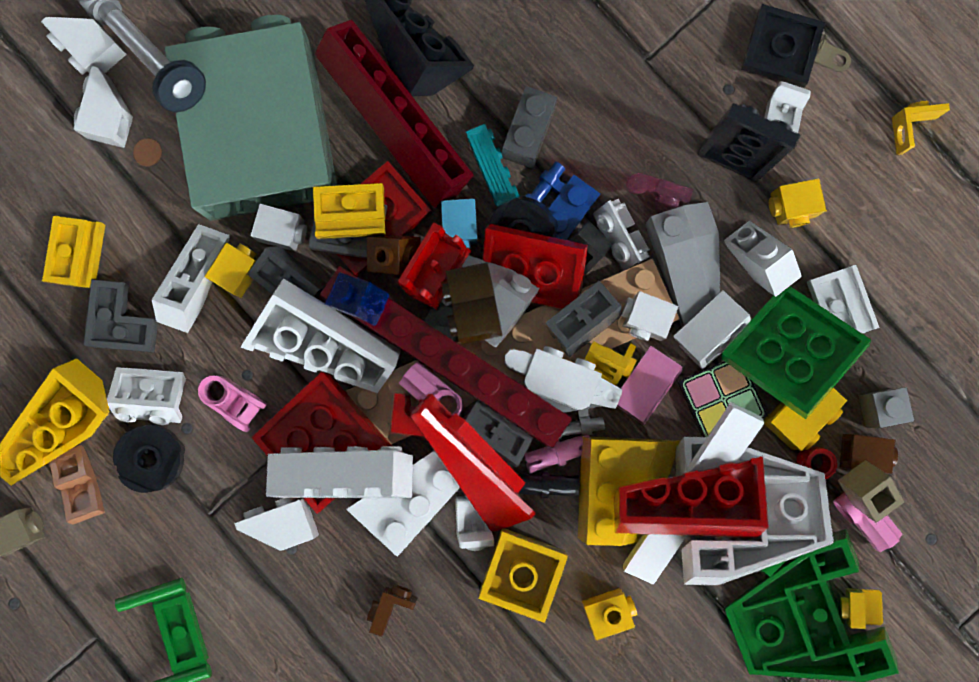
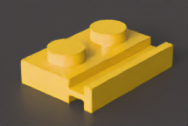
(349, 211)
(73, 252)

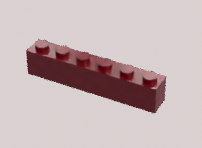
(392, 113)

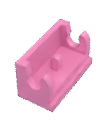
(648, 385)

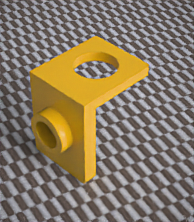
(914, 112)

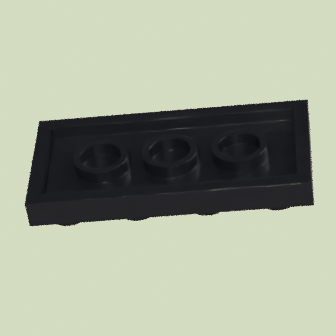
(748, 142)

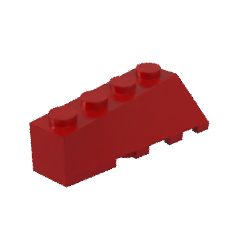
(699, 503)

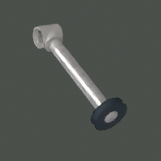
(176, 83)

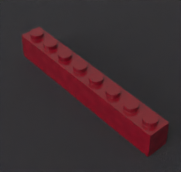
(466, 370)

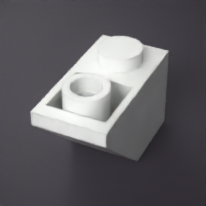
(85, 42)
(102, 111)
(764, 258)
(282, 526)

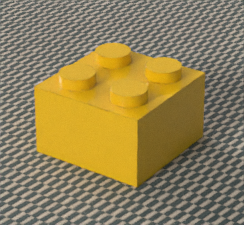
(523, 575)

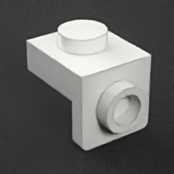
(787, 104)
(470, 527)

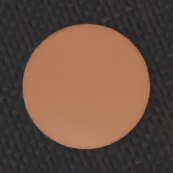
(147, 152)

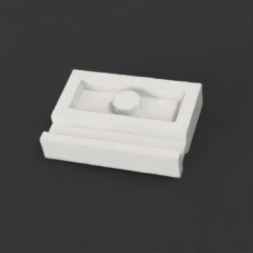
(845, 297)

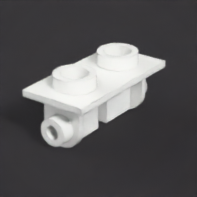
(613, 222)

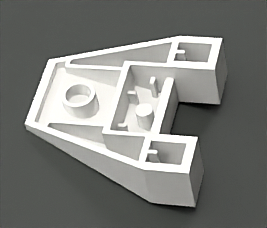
(796, 522)

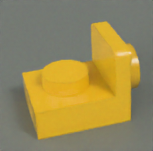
(611, 363)

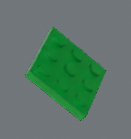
(795, 350)

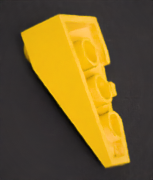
(55, 420)

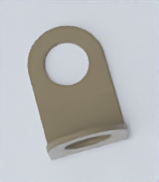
(826, 54)

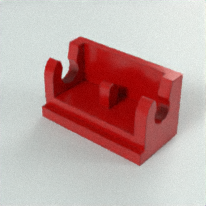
(429, 265)
(401, 418)

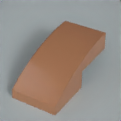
(78, 485)

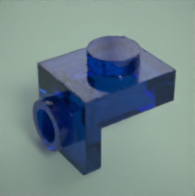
(357, 298)

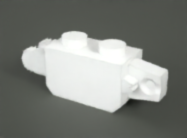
(562, 380)

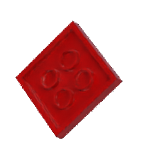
(320, 418)

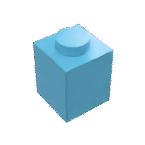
(460, 219)

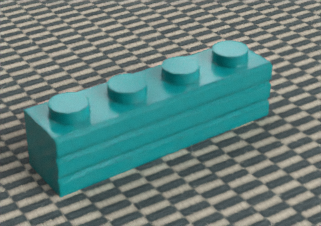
(490, 164)

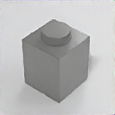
(886, 408)

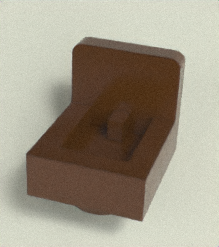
(381, 611)

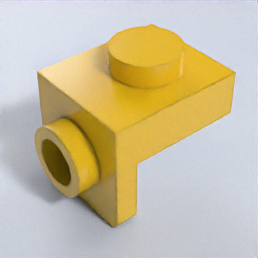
(861, 607)

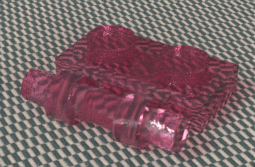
(665, 191)

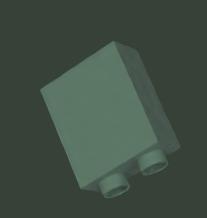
(259, 122)

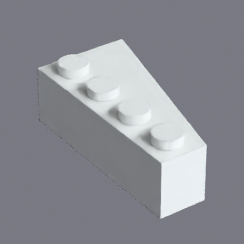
(321, 339)
(340, 474)
(401, 519)

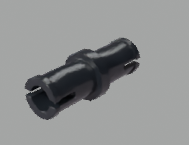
(550, 485)

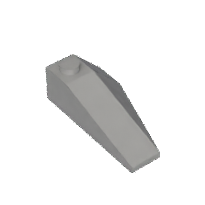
(688, 256)
(512, 295)

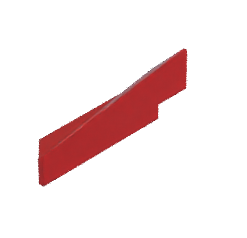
(474, 465)

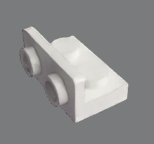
(146, 395)

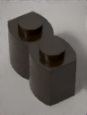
(472, 303)

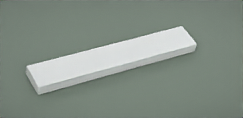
(722, 446)

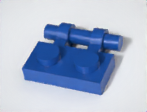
(572, 200)

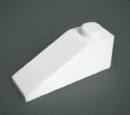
(185, 286)

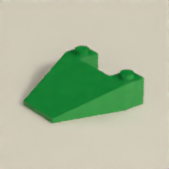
(795, 624)

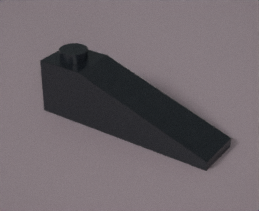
(415, 49)

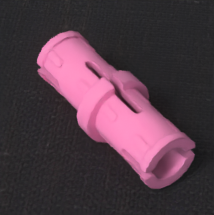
(558, 455)

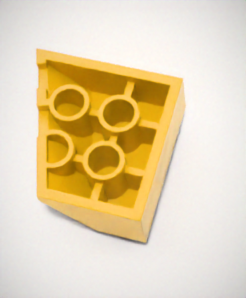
(610, 465)

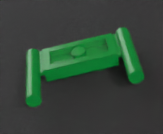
(177, 627)

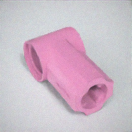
(421, 381)
(880, 534)

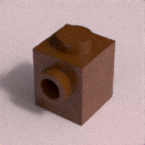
(390, 253)
(875, 450)

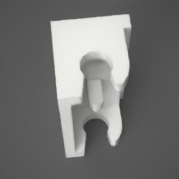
(712, 329)

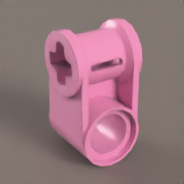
(237, 403)

